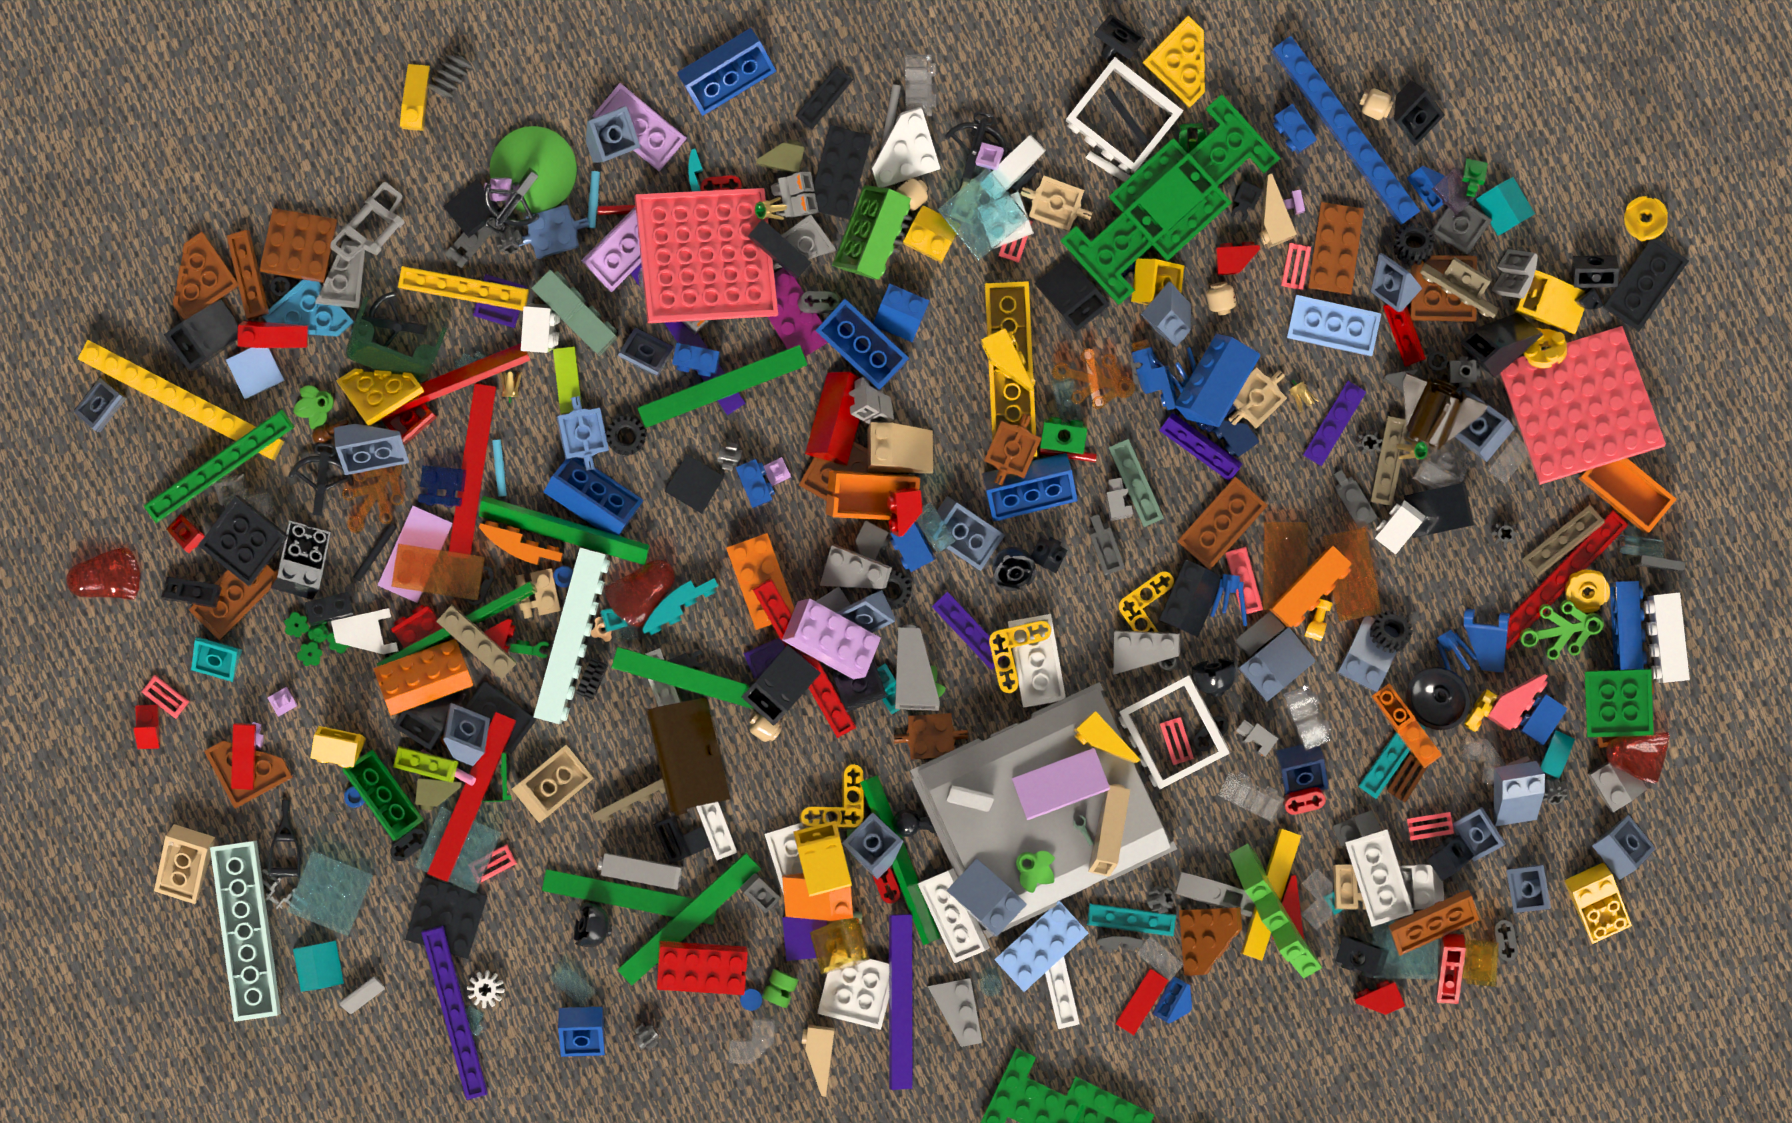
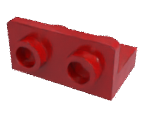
(416, 626)

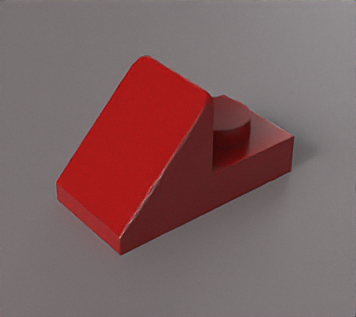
(185, 533)
(147, 727)

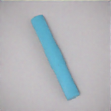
(593, 198)
(499, 468)

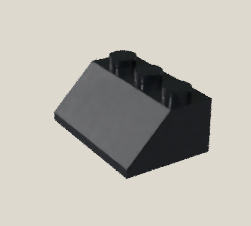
(1191, 598)

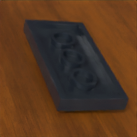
(840, 171)
(1645, 284)

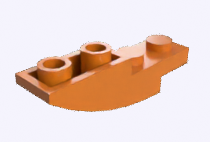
(511, 542)
(1406, 725)

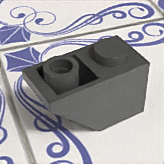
(871, 540)

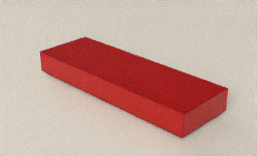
(1404, 335)
(243, 756)
(1141, 1001)

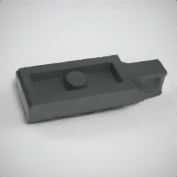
(1354, 500)
(1105, 546)

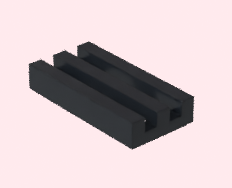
(675, 837)

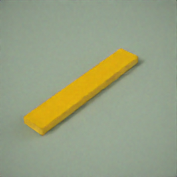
(463, 288)
(1277, 873)

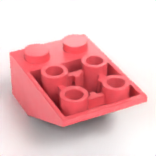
(1512, 703)

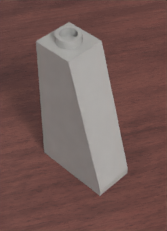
(914, 676)
(640, 870)

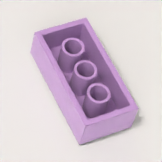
(831, 638)

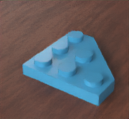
(300, 309)

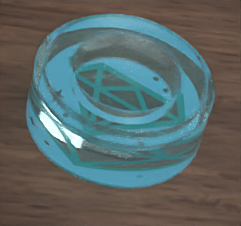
(990, 985)

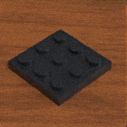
(243, 540)
(448, 907)

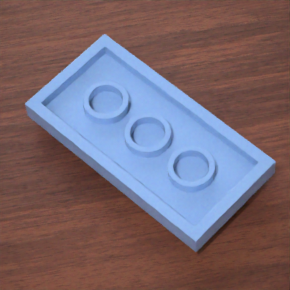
(1333, 325)
(1041, 946)

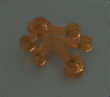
(1096, 379)
(375, 492)

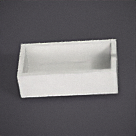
(539, 328)
(1668, 638)

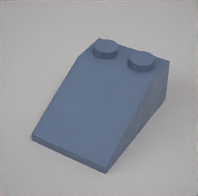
(1486, 432)
(368, 448)
(974, 537)
(1363, 660)
(1277, 664)
(1518, 793)
(986, 897)

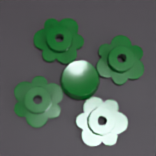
(316, 633)

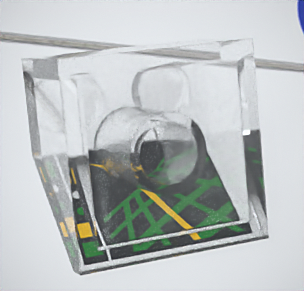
(1443, 466)

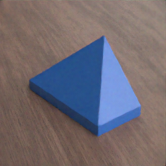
(1423, 181)
(1174, 1001)

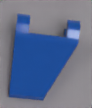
(1488, 640)

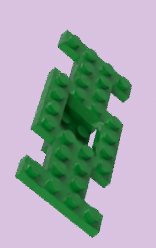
(1164, 194)
(1036, 1103)

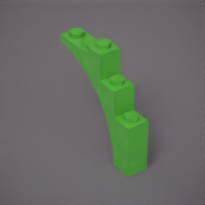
(1272, 912)

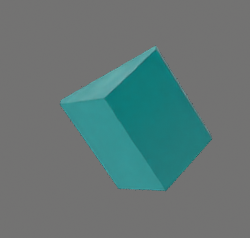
(1505, 206)
(215, 659)
(318, 966)

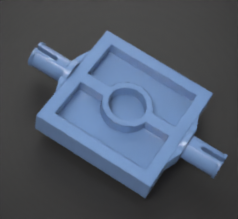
(554, 232)
(582, 433)

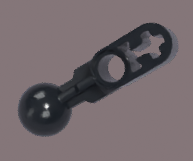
(908, 823)

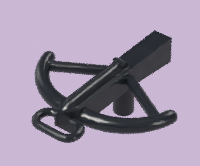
(981, 128)
(517, 194)
(397, 324)
(324, 459)

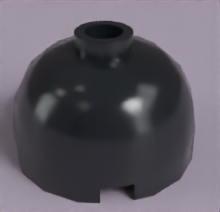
(1013, 568)
(1214, 677)
(592, 927)

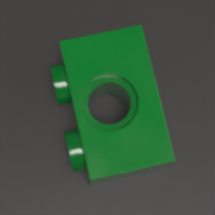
(1073, 444)

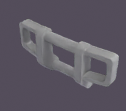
(389, 216)

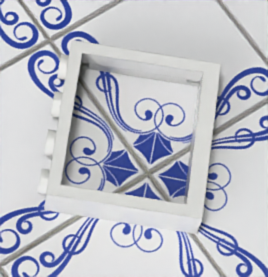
(1144, 87)
(1206, 716)

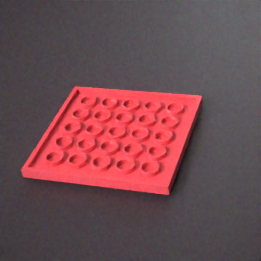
(700, 256)
(1584, 408)

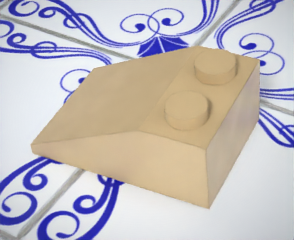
(1275, 221)
(899, 448)
(552, 783)
(183, 863)
(819, 1050)

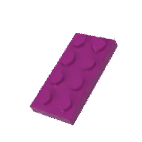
(791, 323)

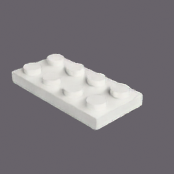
(1037, 664)
(1379, 878)
(956, 925)

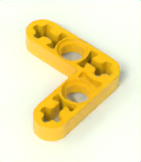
(1139, 603)
(1009, 643)
(847, 806)

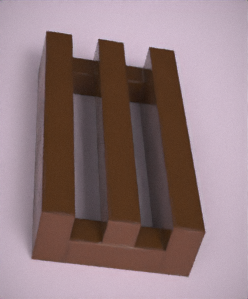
(1397, 794)

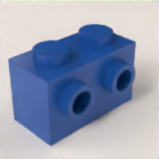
(1294, 129)
(696, 358)
(754, 483)
(913, 548)
(1542, 719)

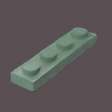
(1136, 483)

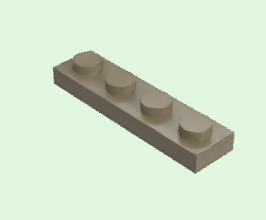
(1389, 461)
(1563, 541)
(476, 641)
(626, 803)

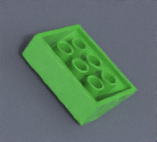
(872, 231)

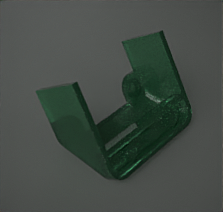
(384, 359)

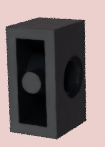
(1595, 271)
(328, 608)
(1450, 856)
(1374, 956)

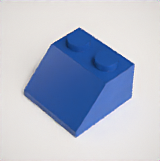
(901, 313)
(581, 1031)

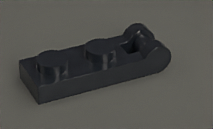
(191, 592)

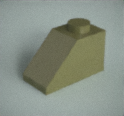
(784, 157)
(434, 792)

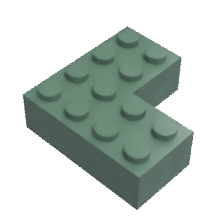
(570, 307)

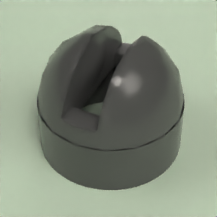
(1165, 667)

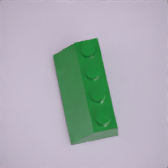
(383, 795)

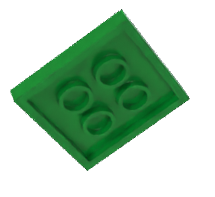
(1619, 703)

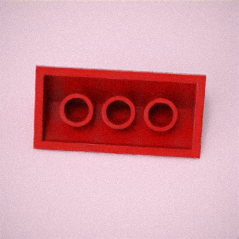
(833, 424)

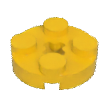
(1648, 206)
(1556, 352)
(1581, 580)
(1481, 708)

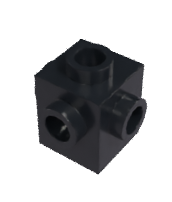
(1049, 554)

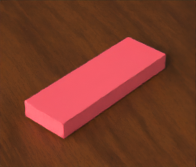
(1240, 565)

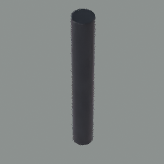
(1126, 116)
(374, 552)

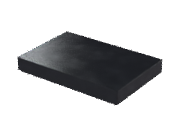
(1443, 509)
(490, 700)

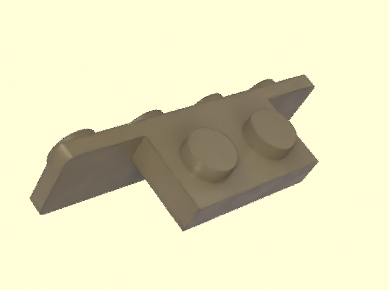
(1464, 283)

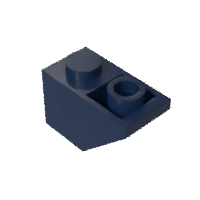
(1238, 437)

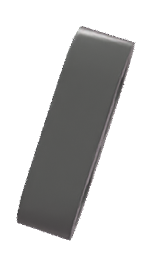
(818, 297)
(1511, 939)

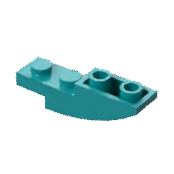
(670, 610)

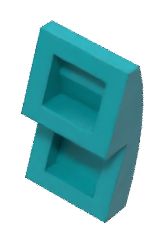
(694, 168)
(890, 687)
(1557, 754)

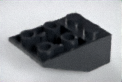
(1072, 295)
(204, 335)
(1500, 342)
(301, 560)
(780, 684)
(428, 721)

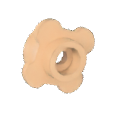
(596, 632)

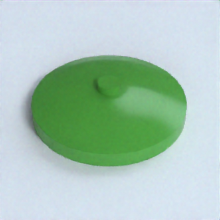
(547, 155)

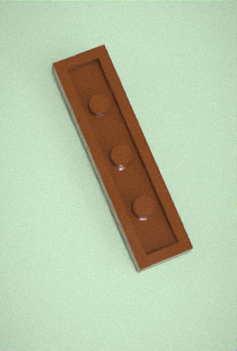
(247, 274)

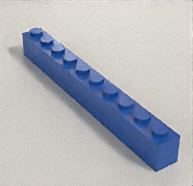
(1345, 130)

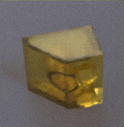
(839, 945)
(1481, 962)

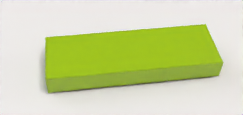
(566, 377)
(425, 764)

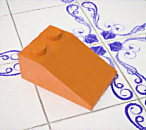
(825, 906)

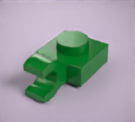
(1474, 174)
(523, 648)

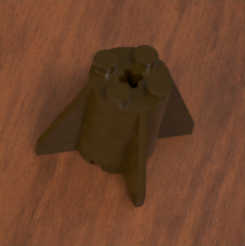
(1436, 410)

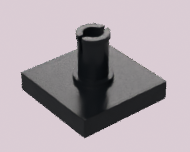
(1118, 38)

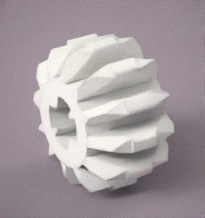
(490, 995)

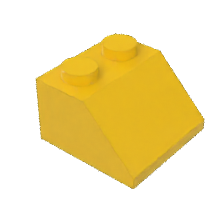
(930, 234)
(1151, 278)

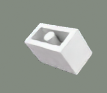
(1399, 527)

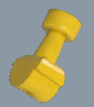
(1317, 627)

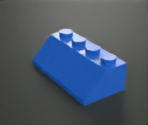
(726, 71)
(862, 344)
(1217, 381)
(1045, 486)
(593, 496)
(1626, 625)

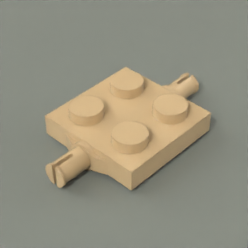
(1056, 203)
(1258, 398)

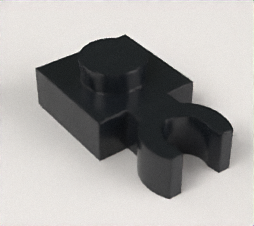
(1246, 198)
(689, 662)

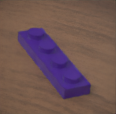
(1334, 423)
(1201, 447)
(966, 628)

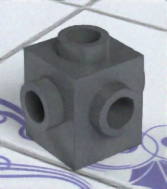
(1455, 372)

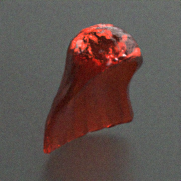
(106, 575)
(640, 592)
(1639, 755)

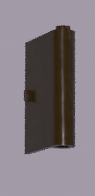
(688, 755)

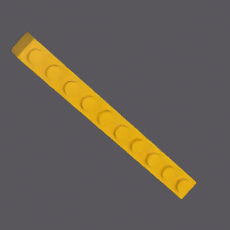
(171, 395)

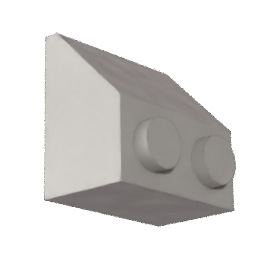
(1615, 786)

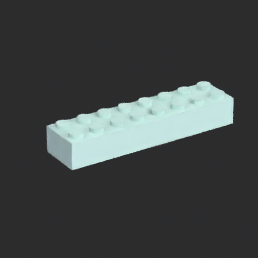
(570, 636)
(245, 930)

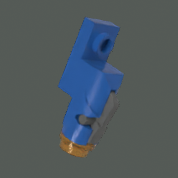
(1149, 375)

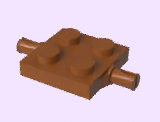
(1012, 449)
(930, 736)

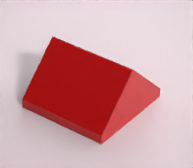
(410, 421)

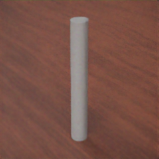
(891, 113)

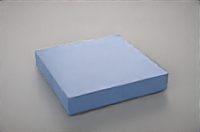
(254, 371)

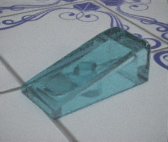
(1062, 393)
(935, 528)

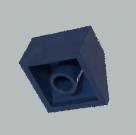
(1301, 768)

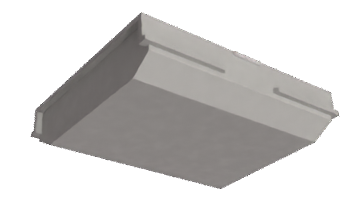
(1005, 832)

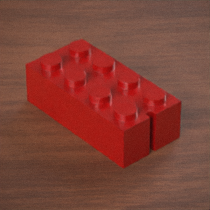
(701, 968)

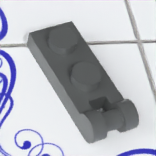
(470, 244)

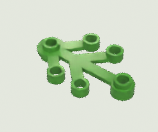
(1564, 629)

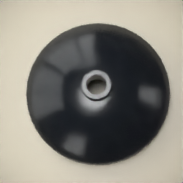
(1433, 709)

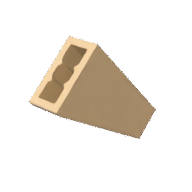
(1109, 831)

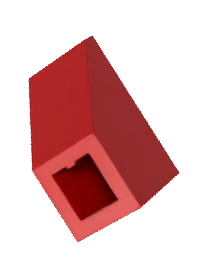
(1232, 259)
(905, 509)
(501, 633)
(1381, 999)

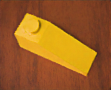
(415, 97)
(1101, 736)

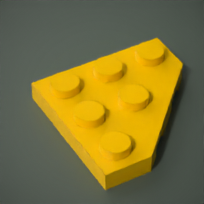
(1180, 62)
(378, 392)

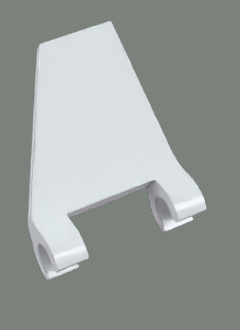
(363, 632)

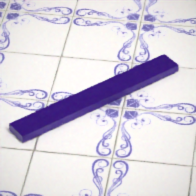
(685, 336)
(900, 1001)
(454, 1012)

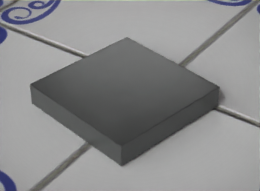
(1463, 229)
(1659, 563)

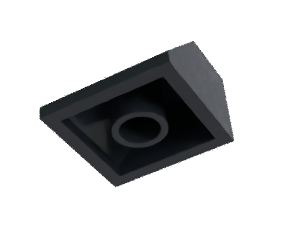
(1416, 112)

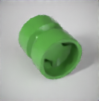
(780, 988)

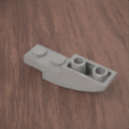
(1214, 893)

